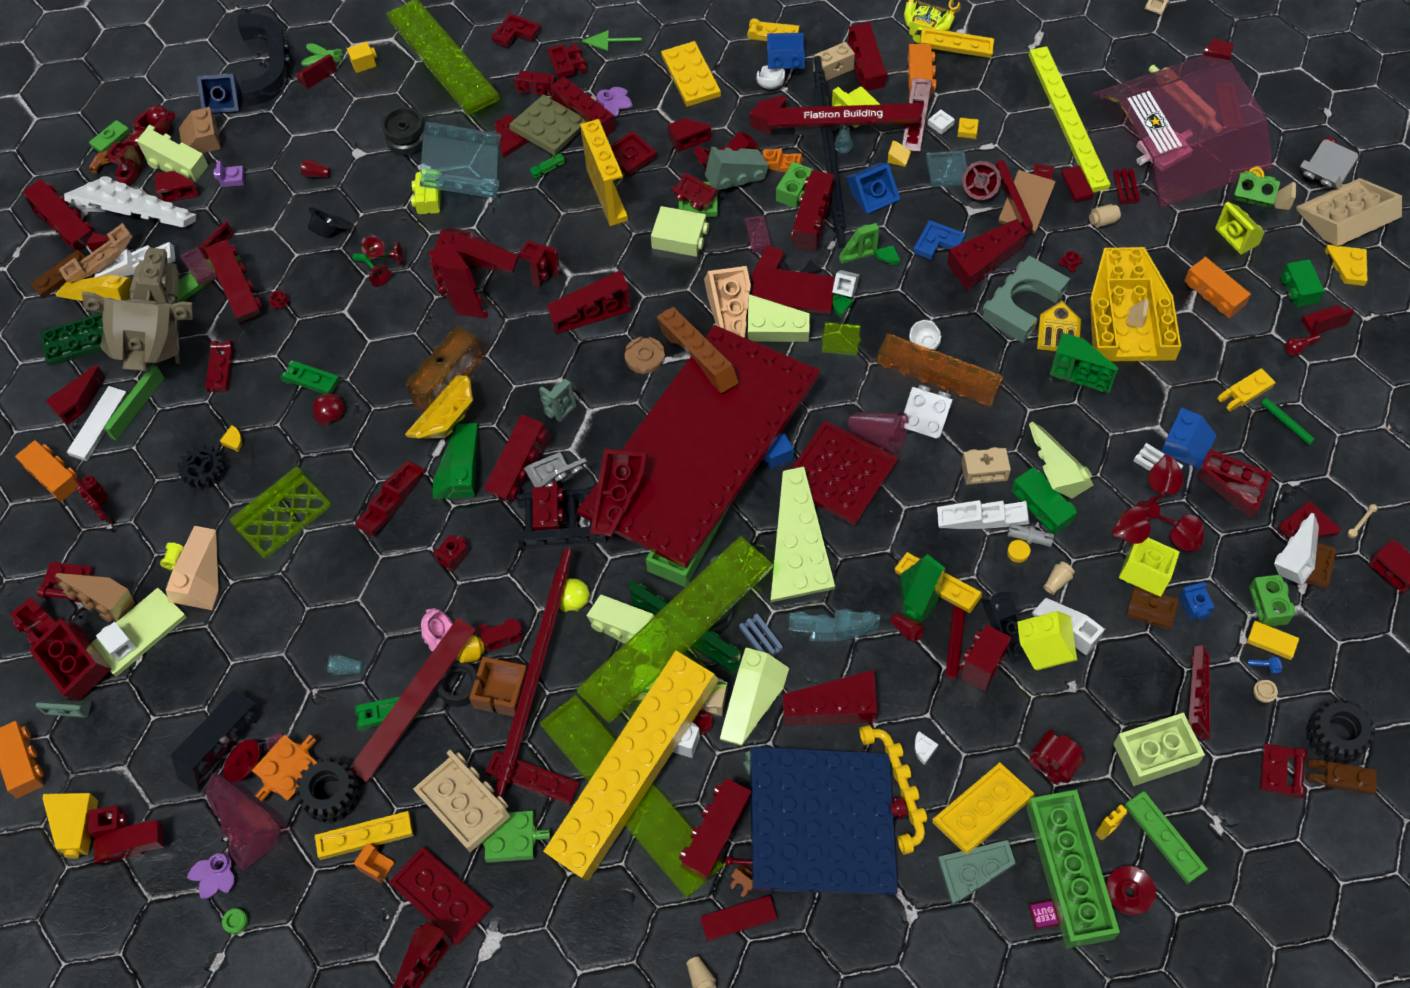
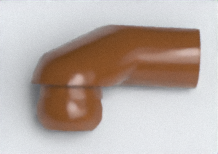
(99, 160)

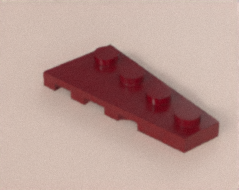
(1200, 694)

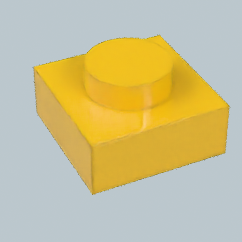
(968, 128)

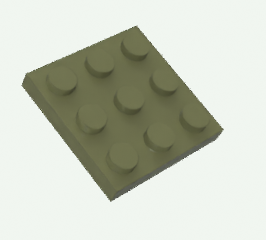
(548, 124)

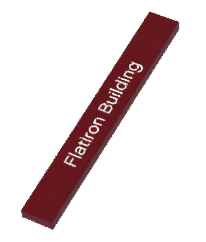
(844, 115)

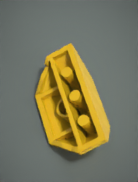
(444, 411)

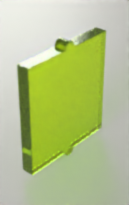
(841, 338)

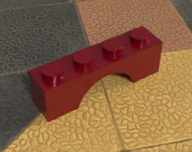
(572, 97)

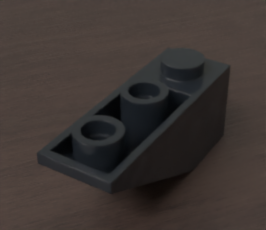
(1004, 618)

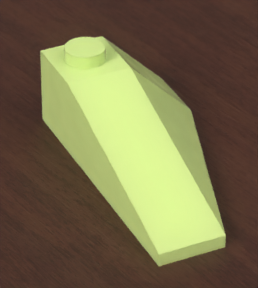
(1061, 468)
(755, 689)

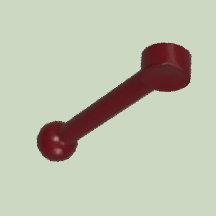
(729, 861)

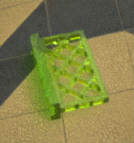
(272, 497)

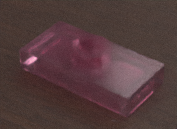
(757, 233)
(197, 266)

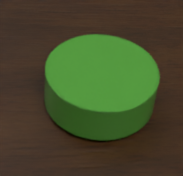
(235, 921)

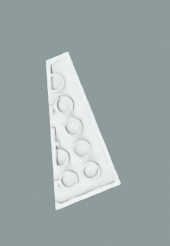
(127, 200)

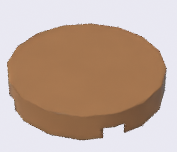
(644, 355)

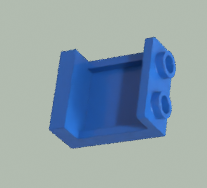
(785, 50)

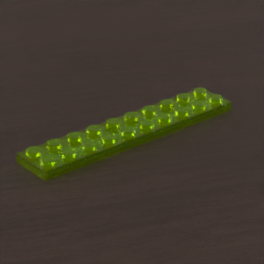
(443, 57)
(674, 629)
(654, 821)

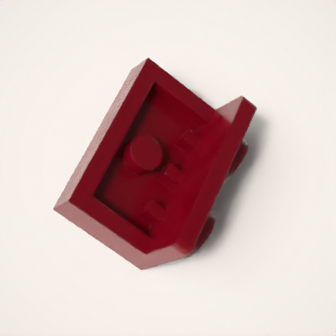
(695, 191)

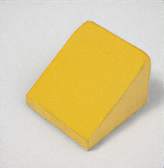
(898, 154)

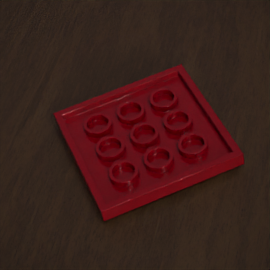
(844, 471)

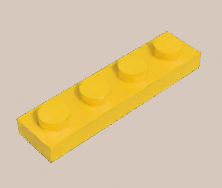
(957, 42)
(951, 588)
(357, 836)

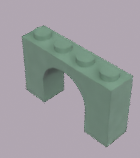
(1029, 276)

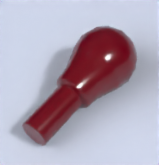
(1297, 345)

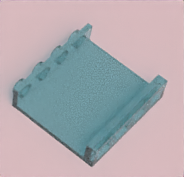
(459, 160)

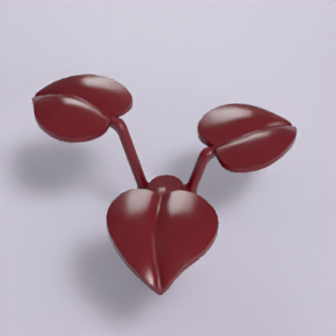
(1133, 524)

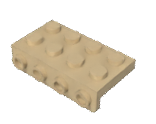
(462, 801)

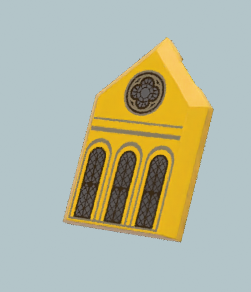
(1053, 323)

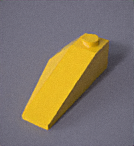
(104, 286)

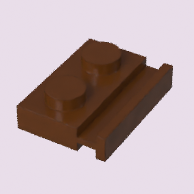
(1152, 608)

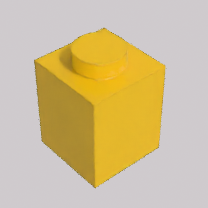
(362, 57)

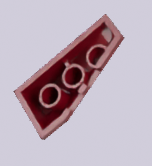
(478, 251)
(422, 956)

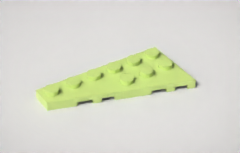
(800, 553)

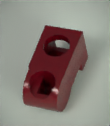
(501, 635)

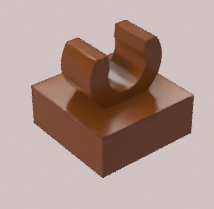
(743, 876)

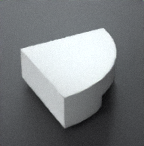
(924, 747)

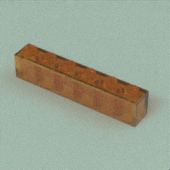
(939, 369)

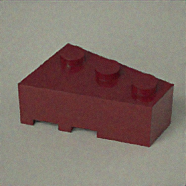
(867, 58)
(1235, 481)

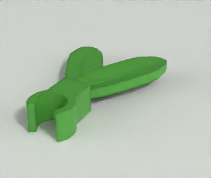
(320, 53)

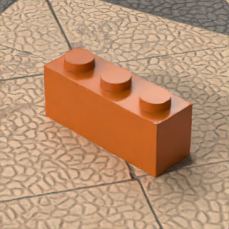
(920, 64)
(1217, 287)
(48, 470)
(18, 760)

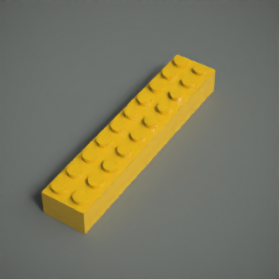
(631, 766)

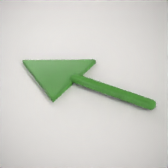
(601, 40)

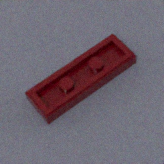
(738, 918)

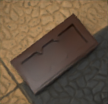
(1323, 566)

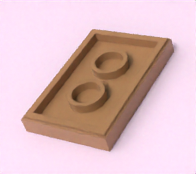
(1035, 195)

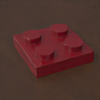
(632, 153)

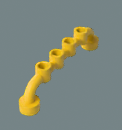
(909, 794)

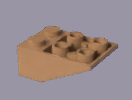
(98, 593)

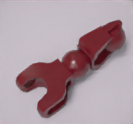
(128, 153)

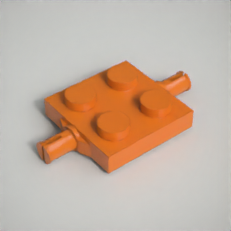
(283, 766)

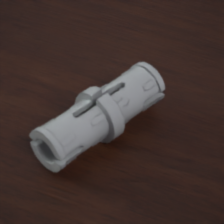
(1030, 535)

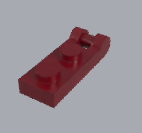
(219, 366)

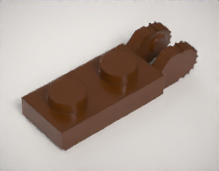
(1343, 776)

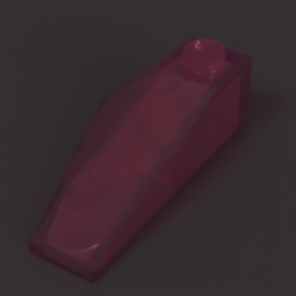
(245, 823)

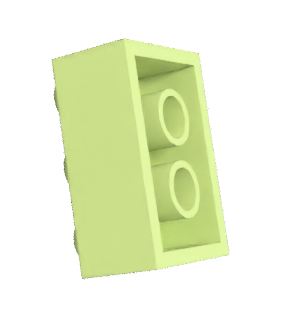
(1158, 749)

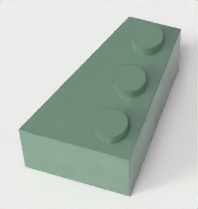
(735, 168)

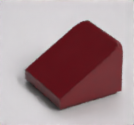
(97, 241)

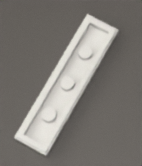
(93, 429)

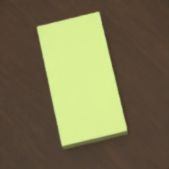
(144, 627)

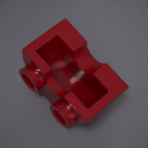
(32, 619)

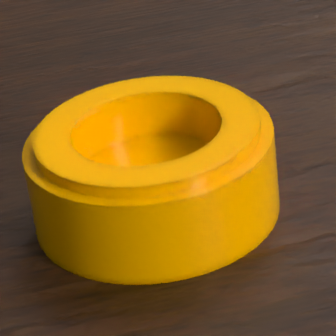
(1018, 551)

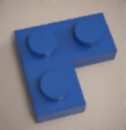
(935, 236)

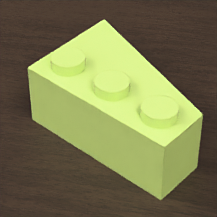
(169, 156)
(776, 322)
(617, 618)

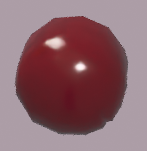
(328, 408)

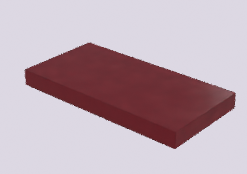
(795, 289)
(440, 896)

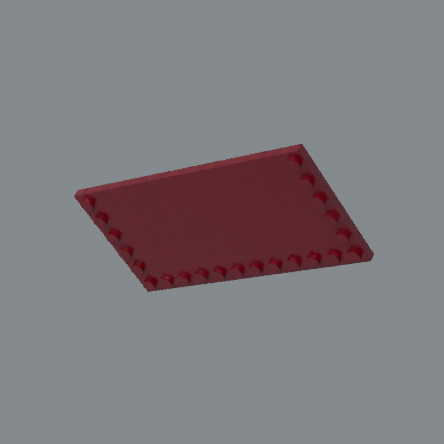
(707, 445)

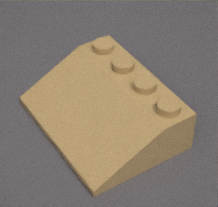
(1351, 211)

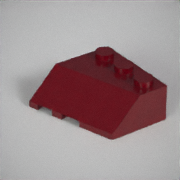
(455, 281)

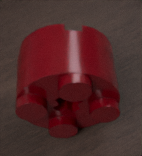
(1056, 757)

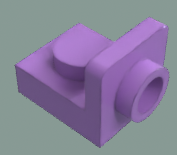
(229, 175)

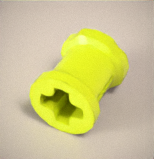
(171, 556)

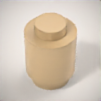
(1104, 215)

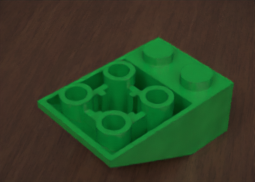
(1082, 364)

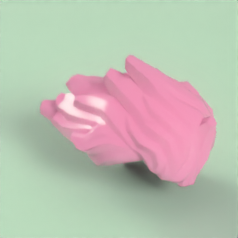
(434, 627)

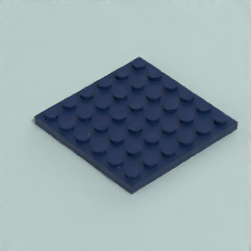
(822, 822)

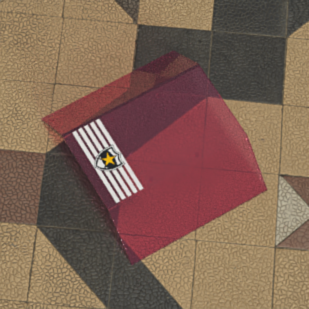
(1195, 126)

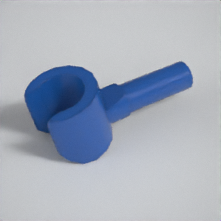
(1274, 664)

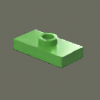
(112, 134)

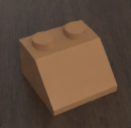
(200, 131)

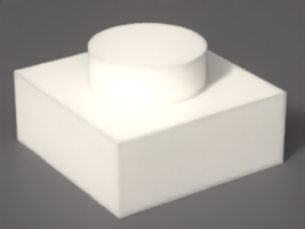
(941, 122)

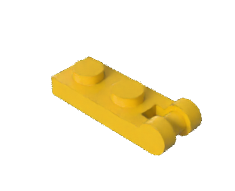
(759, 30)

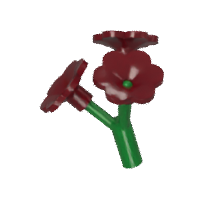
(372, 249)

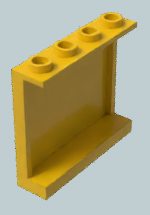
(603, 170)

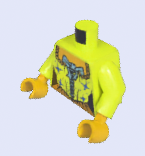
(929, 16)

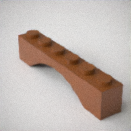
(711, 361)

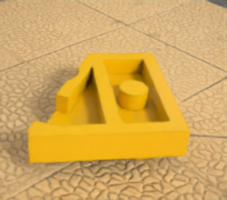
(1350, 263)

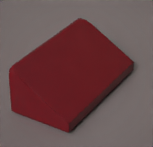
(223, 233)

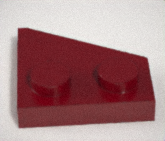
(509, 140)
(1292, 524)

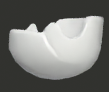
(770, 78)
(925, 334)

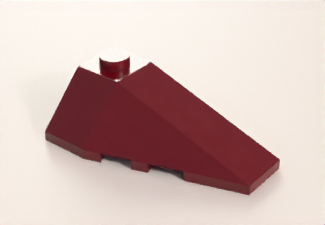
(617, 484)

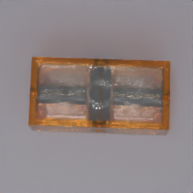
(455, 356)

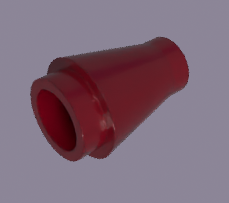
(314, 169)
(909, 628)

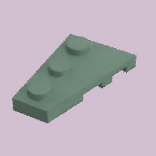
(969, 872)

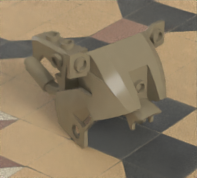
(147, 324)

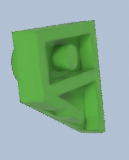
(861, 244)

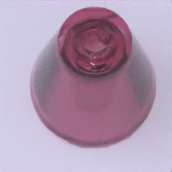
(880, 428)

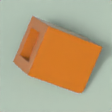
(373, 863)

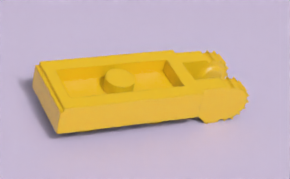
(1247, 389)

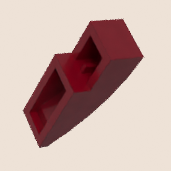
(129, 841)

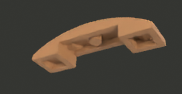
(99, 258)

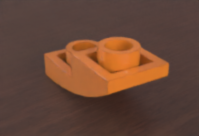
(779, 161)

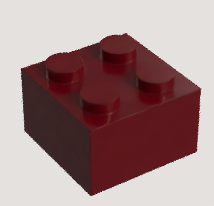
(984, 657)

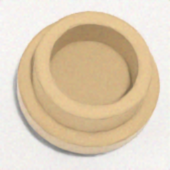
(1265, 691)

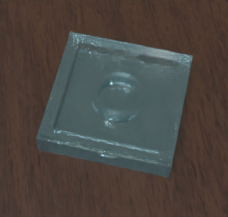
(946, 168)

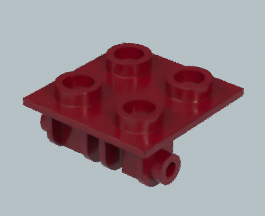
(93, 495)

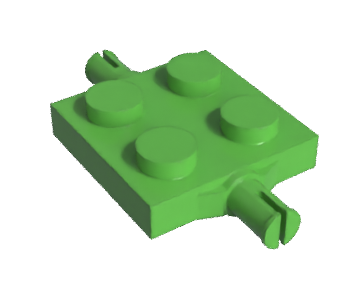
(514, 839)

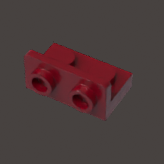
(534, 83)
(544, 262)
(546, 507)

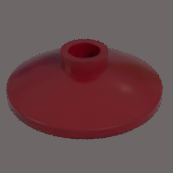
(241, 760)
(1138, 882)

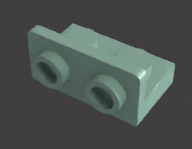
(559, 401)

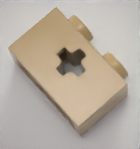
(836, 60)
(985, 466)

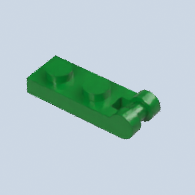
(310, 378)
(380, 711)

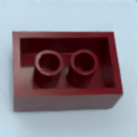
(69, 659)

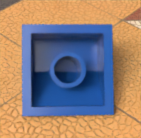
(873, 187)
(1189, 438)

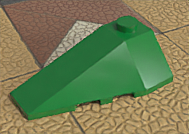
(458, 465)
(921, 588)

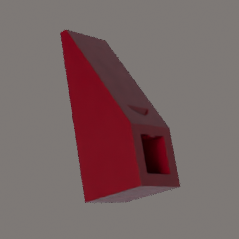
(76, 396)

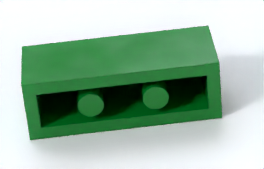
(1043, 501)

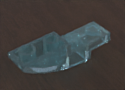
(842, 627)

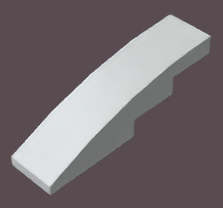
(126, 262)
(982, 516)

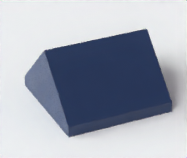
(219, 92)

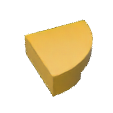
(232, 439)

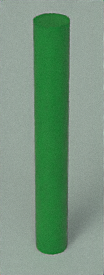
(1303, 434)

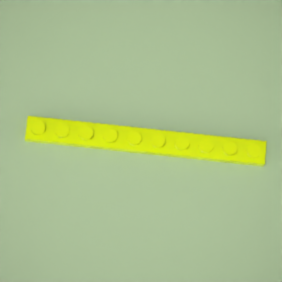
(1069, 119)

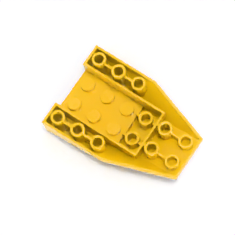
(1121, 282)

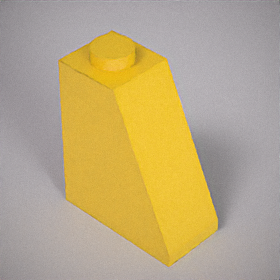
(69, 821)

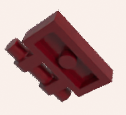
(563, 64)

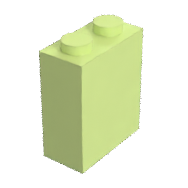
(679, 231)

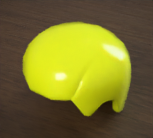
(574, 595)

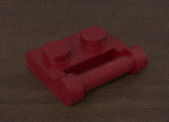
(45, 591)
(1274, 770)

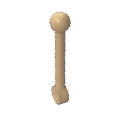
(1352, 533)

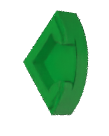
(887, 255)
(841, 304)

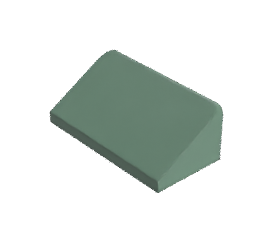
(63, 707)

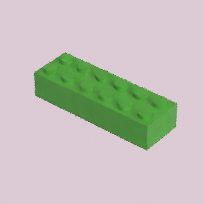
(1072, 869)

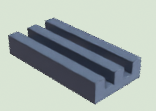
(751, 623)

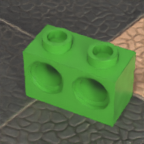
(792, 185)
(1255, 195)
(1267, 601)

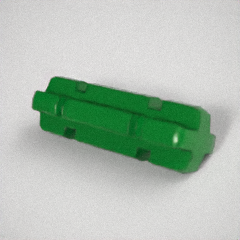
(547, 165)

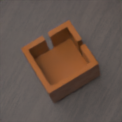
(501, 686)

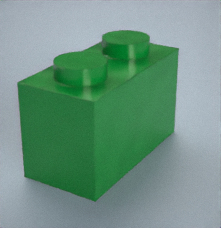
(1302, 283)

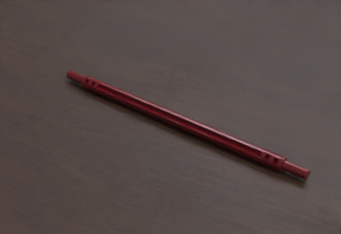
(532, 675)

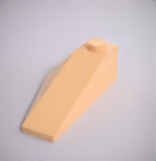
(728, 297)
(196, 571)

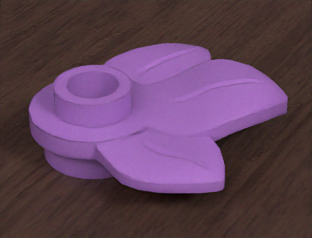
(614, 100)
(210, 877)

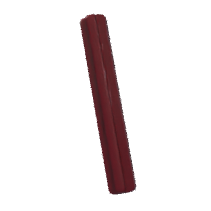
(955, 642)

